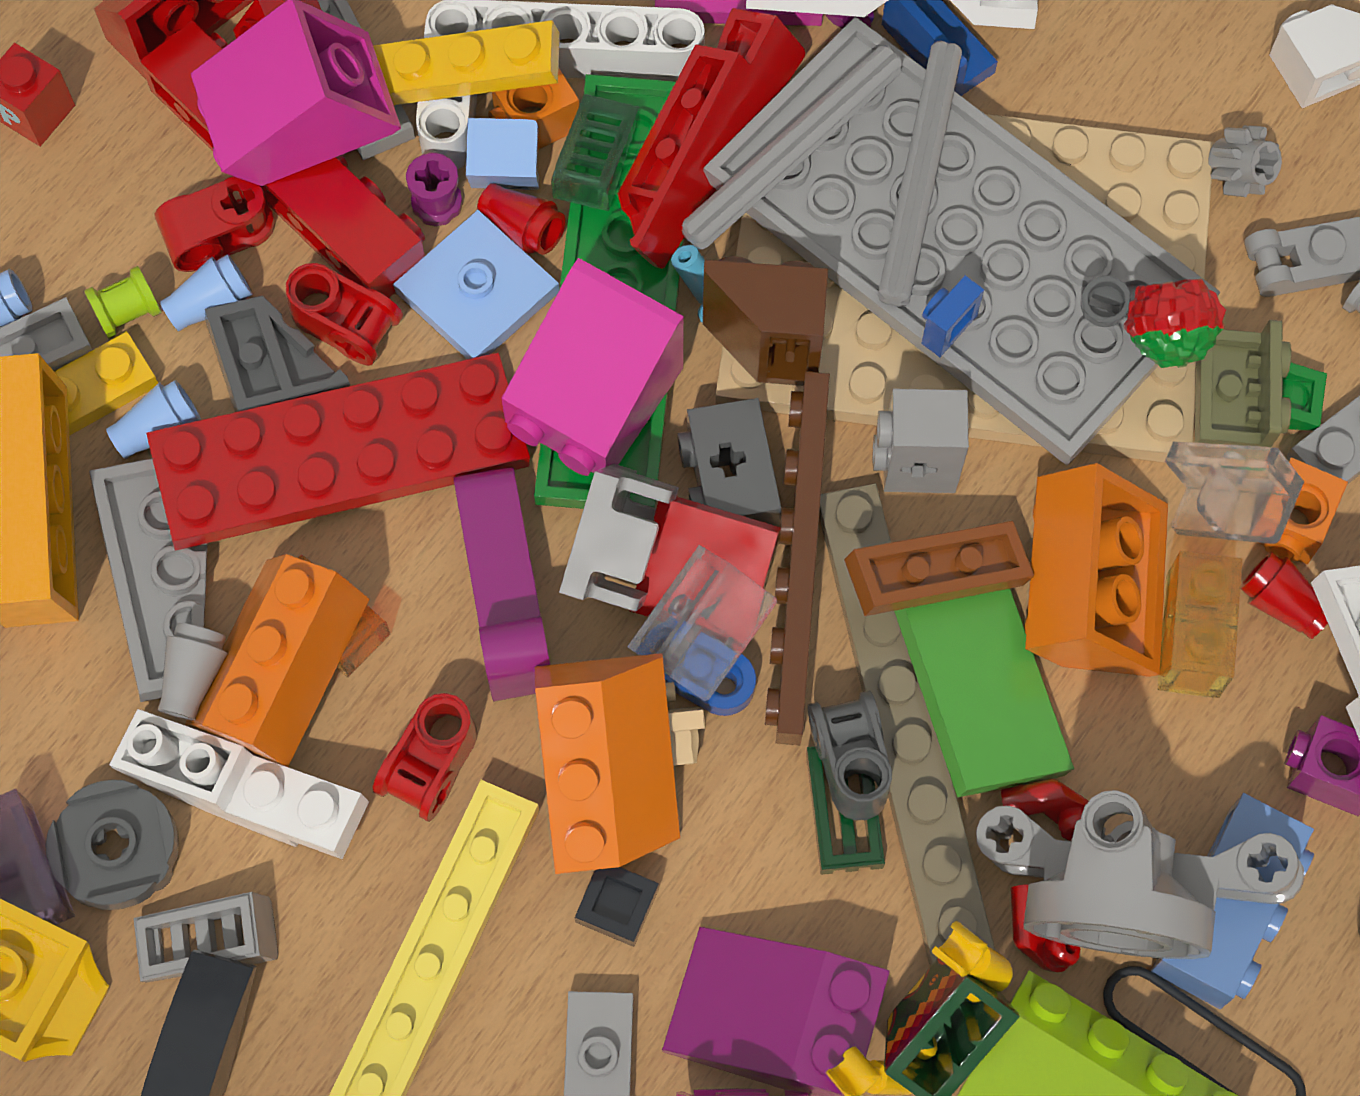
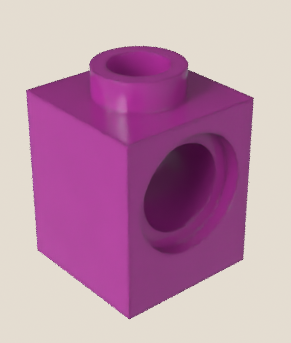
(1311, 776)

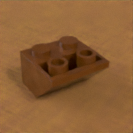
(767, 315)

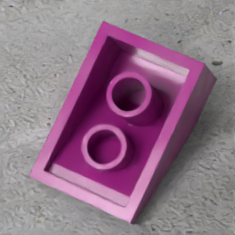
(773, 1010)

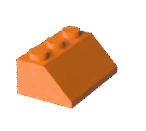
(1097, 573)
(280, 657)
(606, 760)

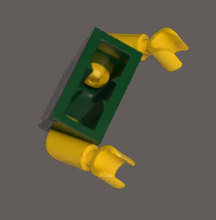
(939, 1025)

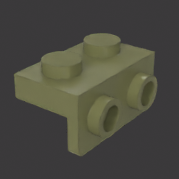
(1242, 388)

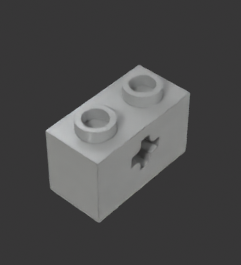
(922, 440)

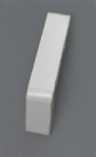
(592, 52)

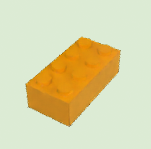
(35, 496)

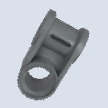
(852, 743)

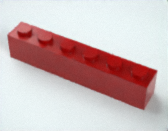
(323, 204)

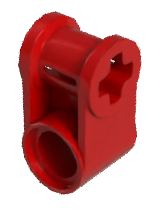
(210, 223)
(349, 319)
(426, 759)

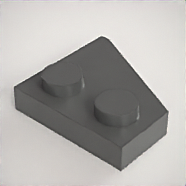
(265, 357)

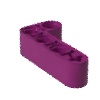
(502, 581)

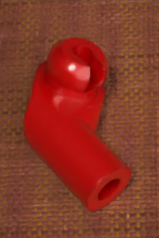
(1050, 798)

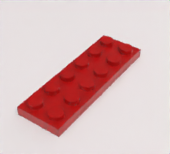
(333, 451)

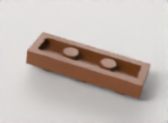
(938, 568)

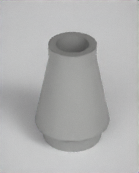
(189, 668)

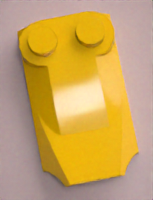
(45, 986)

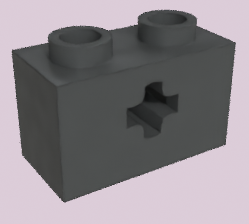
(732, 437)

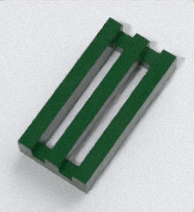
(850, 859)

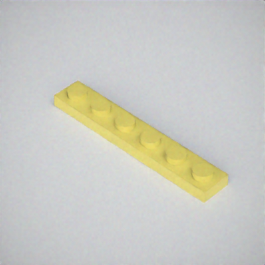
(438, 945)

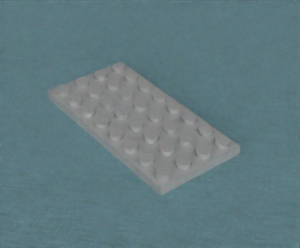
(991, 217)

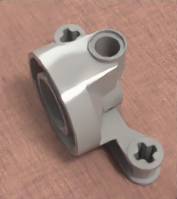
(1130, 887)

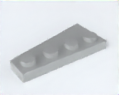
(150, 578)

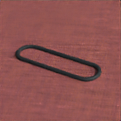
(1200, 1010)

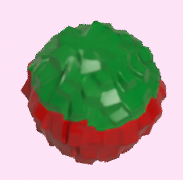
(1175, 321)

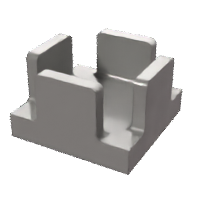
(615, 537)

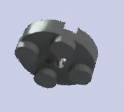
(83, 825)

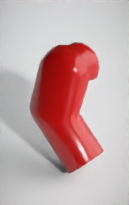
(1044, 952)

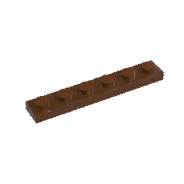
(796, 584)

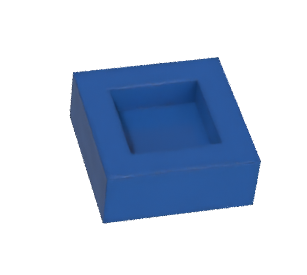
(950, 314)

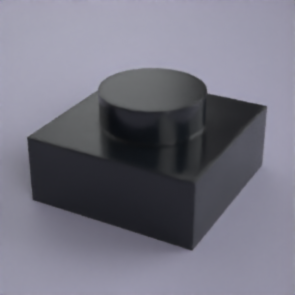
(617, 904)

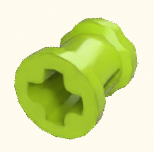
(123, 301)

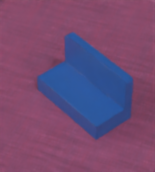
(922, 23)

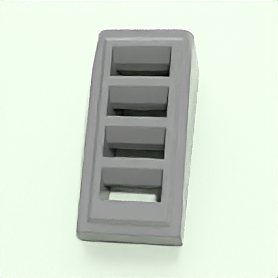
(257, 929)

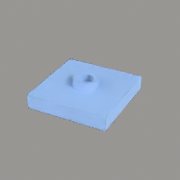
(476, 287)

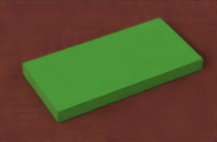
(984, 693)

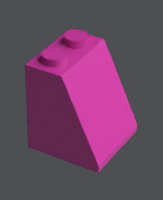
(293, 94)
(594, 370)

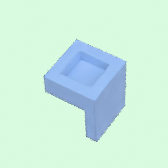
(502, 153)

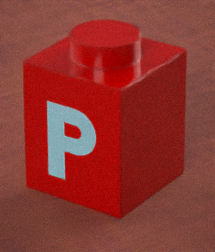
(32, 95)

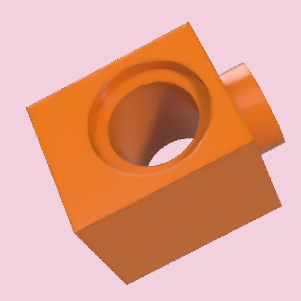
(556, 102)
(1319, 502)

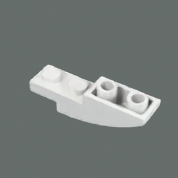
(238, 785)

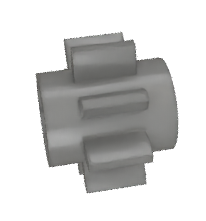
(1245, 161)

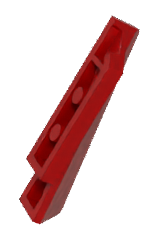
(703, 113)

